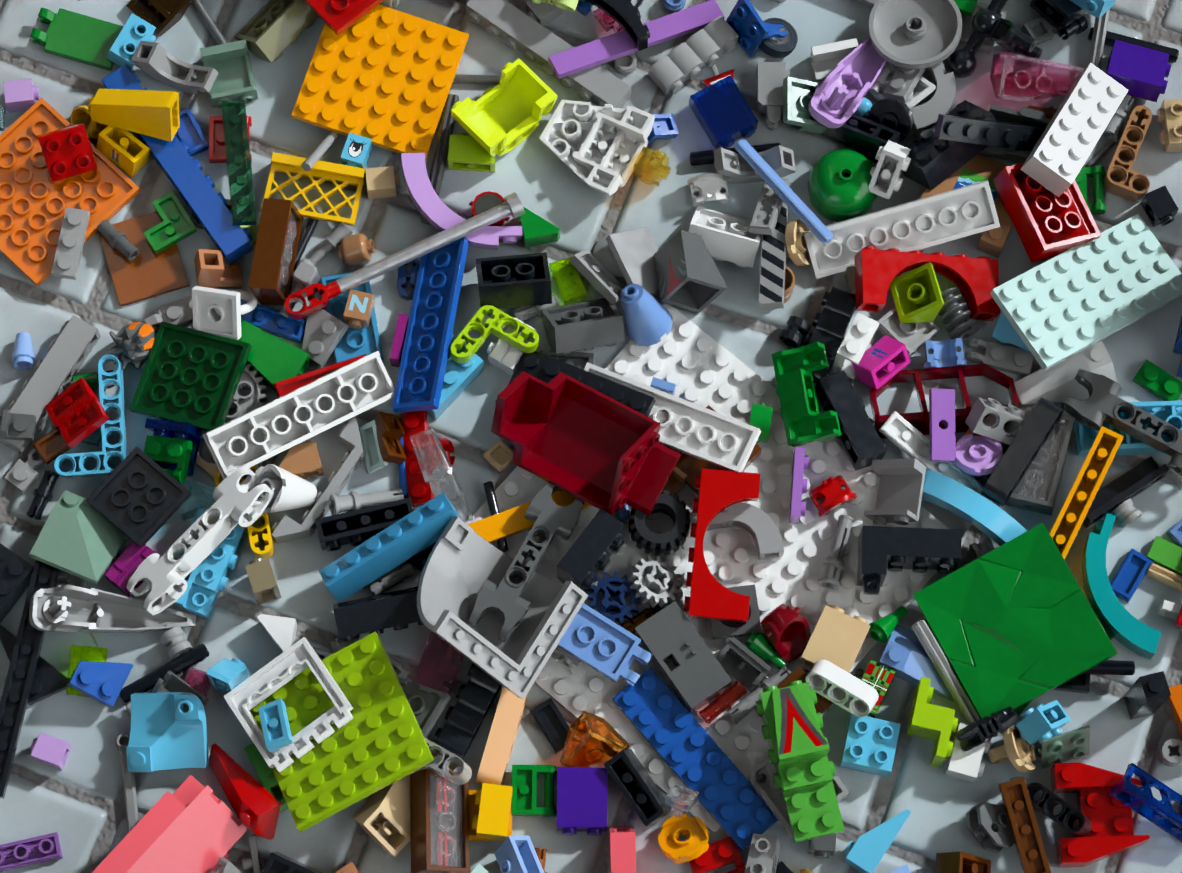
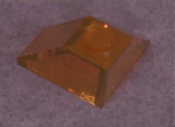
(591, 742)

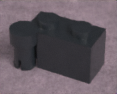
(1064, 13)

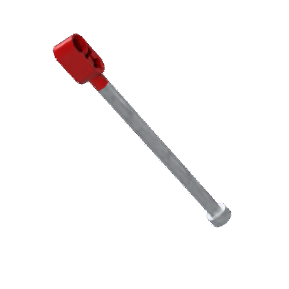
(511, 206)

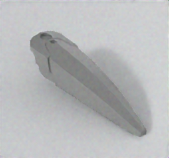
(98, 611)

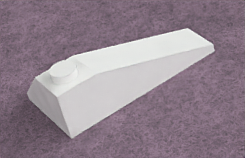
(1059, 379)

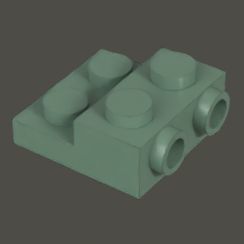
(796, 97)

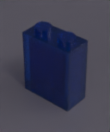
(723, 113)

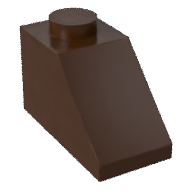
(961, 863)

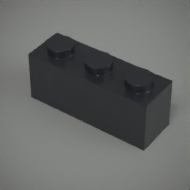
(637, 787)

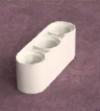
(842, 688)

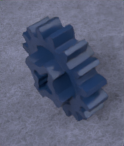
(607, 590)

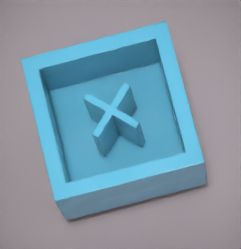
(870, 745)

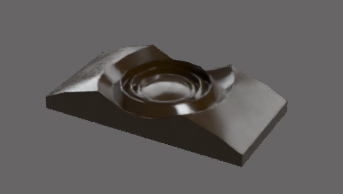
(160, 13)

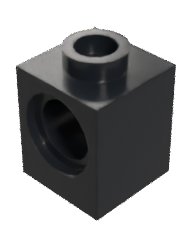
(1159, 206)

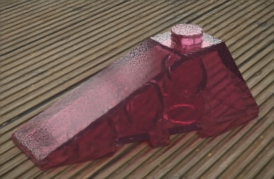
(1028, 78)

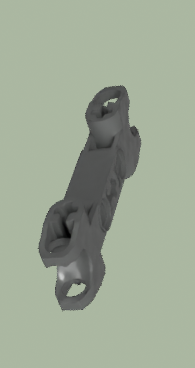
(1103, 407)
(506, 597)

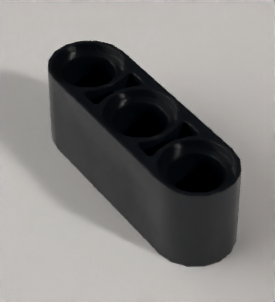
(1065, 817)

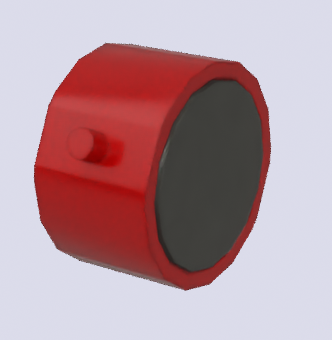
(485, 202)

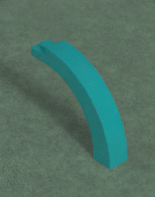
(1126, 628)

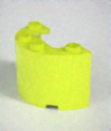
(507, 111)

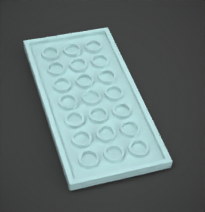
(1089, 292)

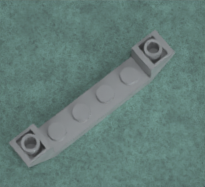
(290, 530)

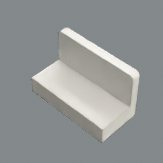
(827, 56)

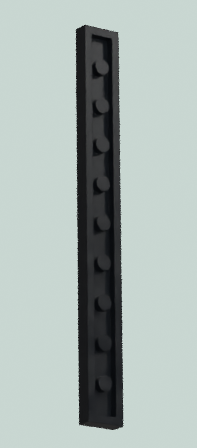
(21, 673)

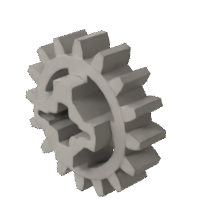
(655, 581)

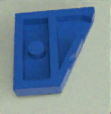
(100, 680)

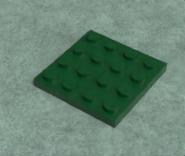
(190, 377)

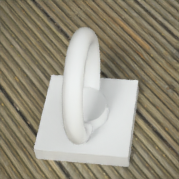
(220, 310)

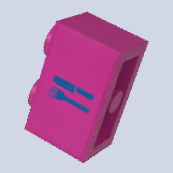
(881, 362)

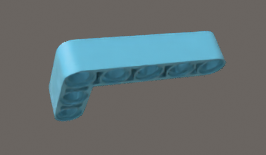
(116, 426)

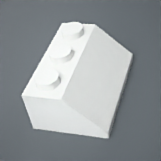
(726, 236)

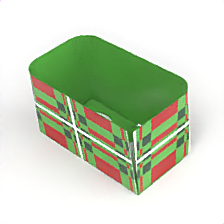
(880, 678)

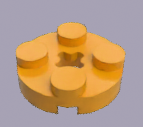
(686, 850)

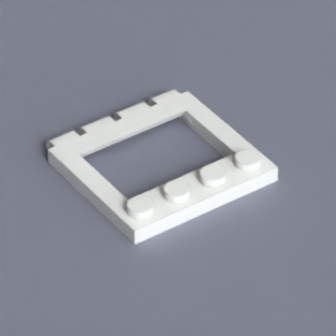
(269, 680)

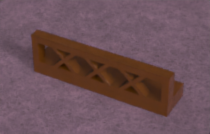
(1024, 826)

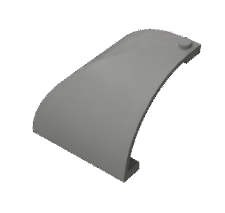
(448, 595)

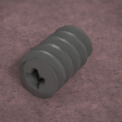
(954, 317)

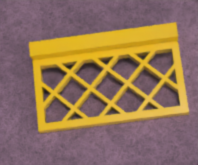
(323, 172)

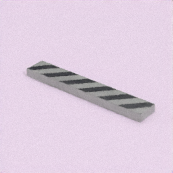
(773, 265)

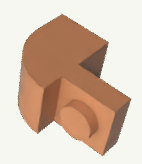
(214, 272)

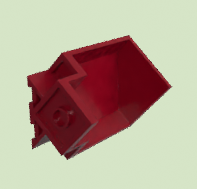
(584, 442)

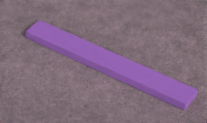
(621, 44)

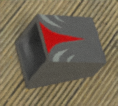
(687, 273)

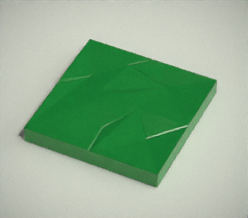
(1015, 623)

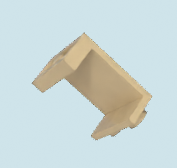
(835, 639)

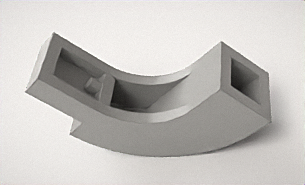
(171, 71)
(941, 103)
(737, 170)
(756, 523)

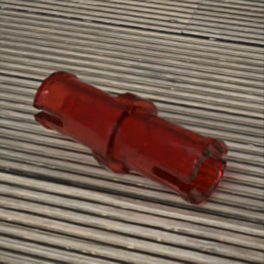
(722, 702)

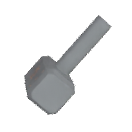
(304, 276)

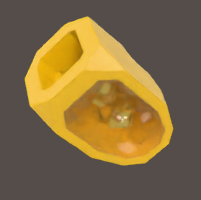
(83, 115)

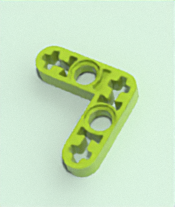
(494, 327)

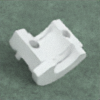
(708, 188)

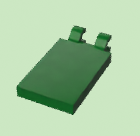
(77, 37)

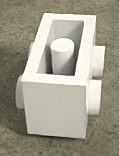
(892, 160)

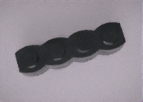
(832, 325)
(468, 713)

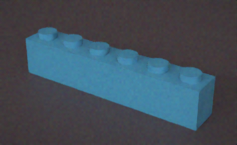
(388, 548)

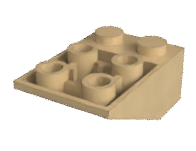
(388, 816)

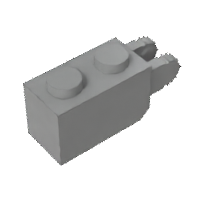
(770, 91)

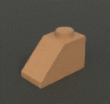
(303, 460)

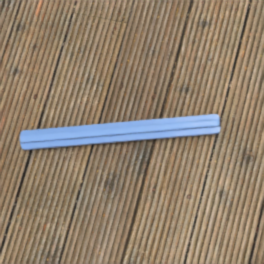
(783, 191)

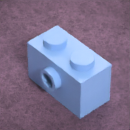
(518, 856)

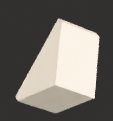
(280, 629)

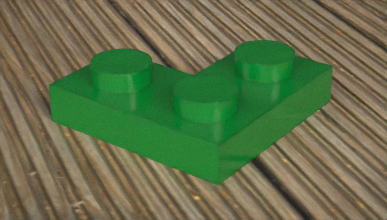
(175, 224)

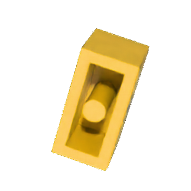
(123, 149)
(493, 811)

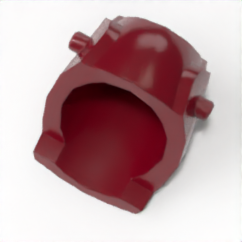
(787, 631)

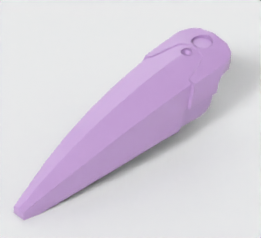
(846, 85)

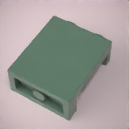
(234, 71)

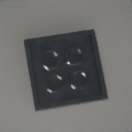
(138, 497)

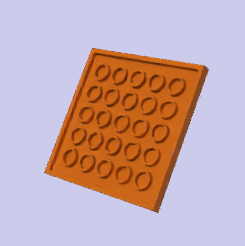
(35, 206)

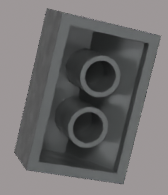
(583, 326)

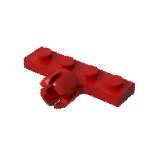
(418, 489)

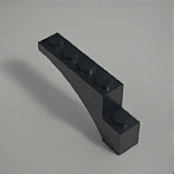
(627, 17)

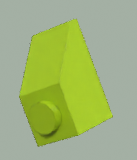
(468, 155)

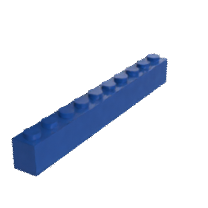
(190, 182)

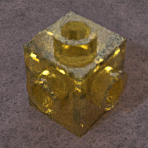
(651, 166)

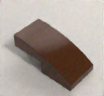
(388, 435)

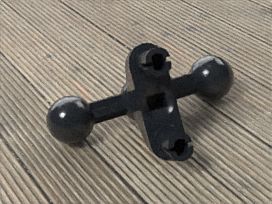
(1005, 33)

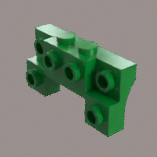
(798, 395)

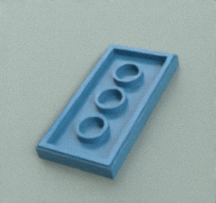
(354, 341)

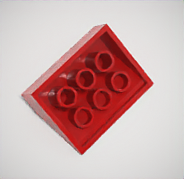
(1043, 220)

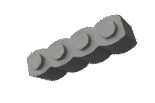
(693, 55)

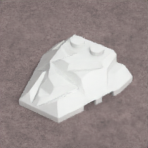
(598, 141)

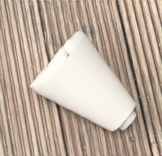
(288, 489)

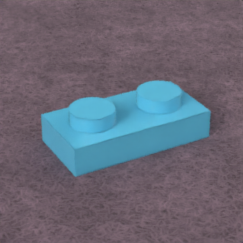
(275, 725)

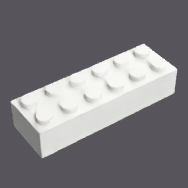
(1074, 130)

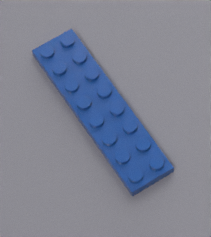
(430, 328)
(695, 758)

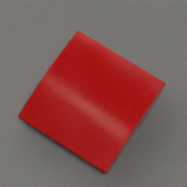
(76, 412)

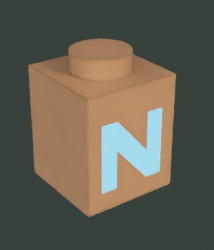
(358, 309)

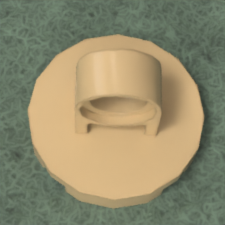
(796, 243)
(1015, 750)

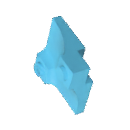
(167, 733)

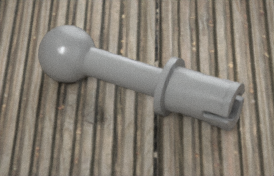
(333, 240)

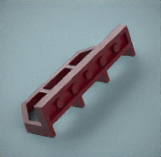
(920, 420)

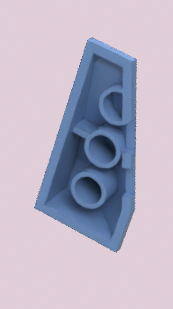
(911, 661)

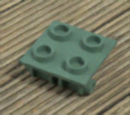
(1064, 747)

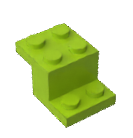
(932, 722)

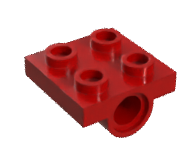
(67, 152)

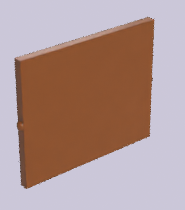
(148, 273)

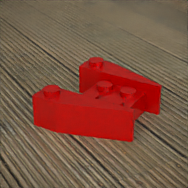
(1110, 818)

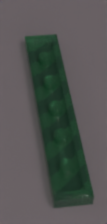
(238, 162)

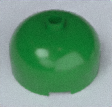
(836, 193)

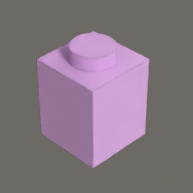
(20, 94)
(50, 750)

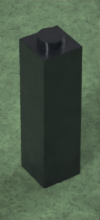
(1147, 695)

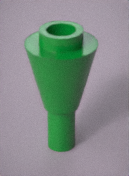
(883, 627)
(760, 646)

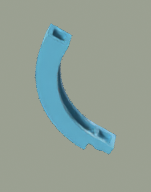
(971, 507)

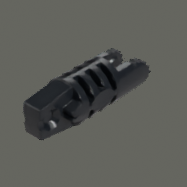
(986, 728)

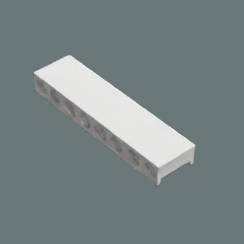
(300, 414)

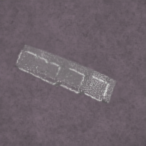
(439, 471)

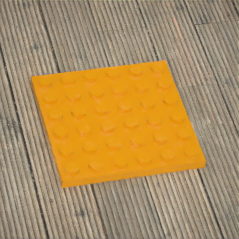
(382, 79)

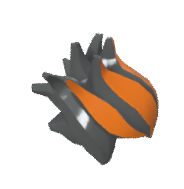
(133, 343)

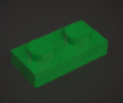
(1158, 382)

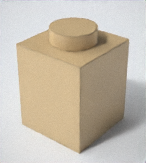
(382, 182)

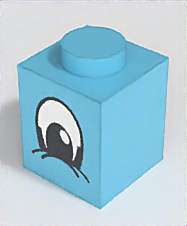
(356, 151)

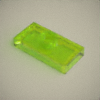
(568, 281)

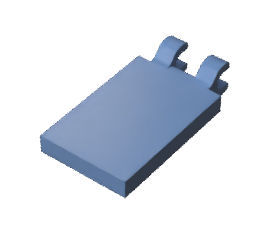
(603, 645)

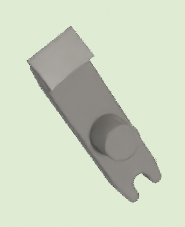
(252, 862)

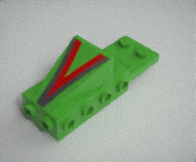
(800, 759)

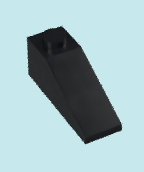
(867, 135)

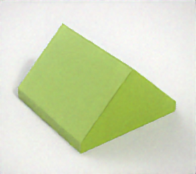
(917, 295)

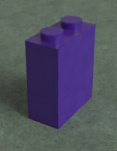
(1139, 69)
(581, 800)

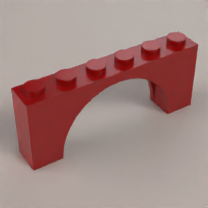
(972, 276)
(707, 596)

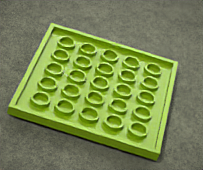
(365, 753)

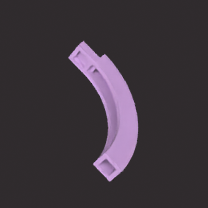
(442, 217)

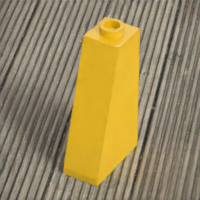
(138, 111)

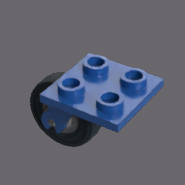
(771, 36)

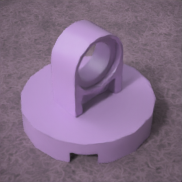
(978, 455)

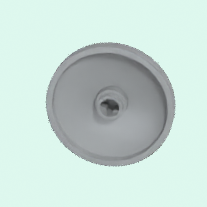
(915, 31)

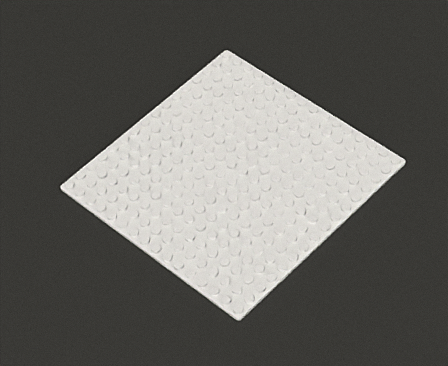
(715, 377)

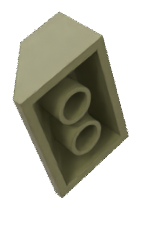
(276, 27)

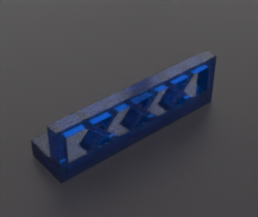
(1143, 802)

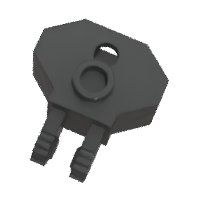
(993, 822)

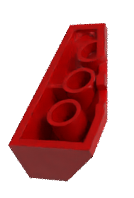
(247, 797)

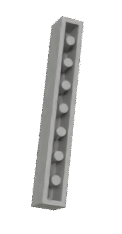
(539, 43)

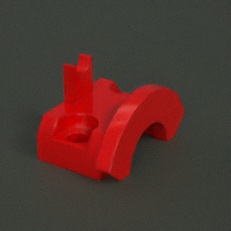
(831, 495)

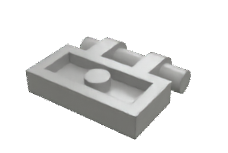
(900, 85)

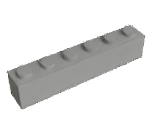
(53, 374)

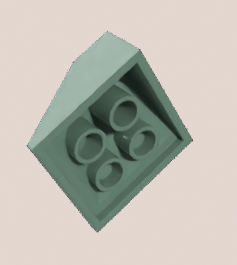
(78, 539)

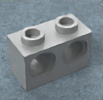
(994, 424)

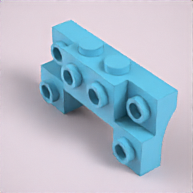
(211, 574)

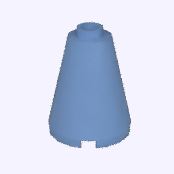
(644, 316)

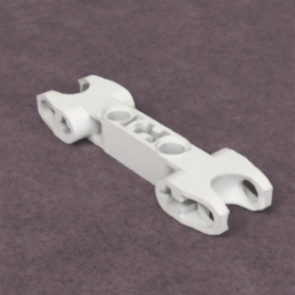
(167, 572)

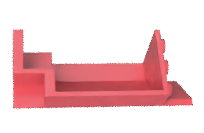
(178, 835)

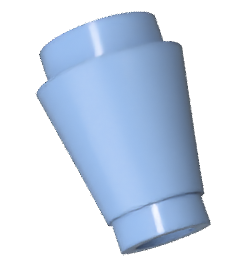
(23, 353)

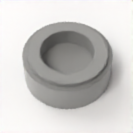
(626, 64)

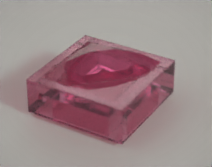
(198, 680)

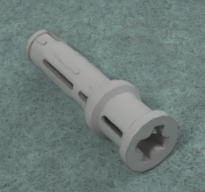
(356, 501)
(834, 562)

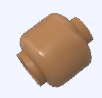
(356, 249)

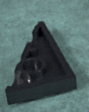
(46, 680)

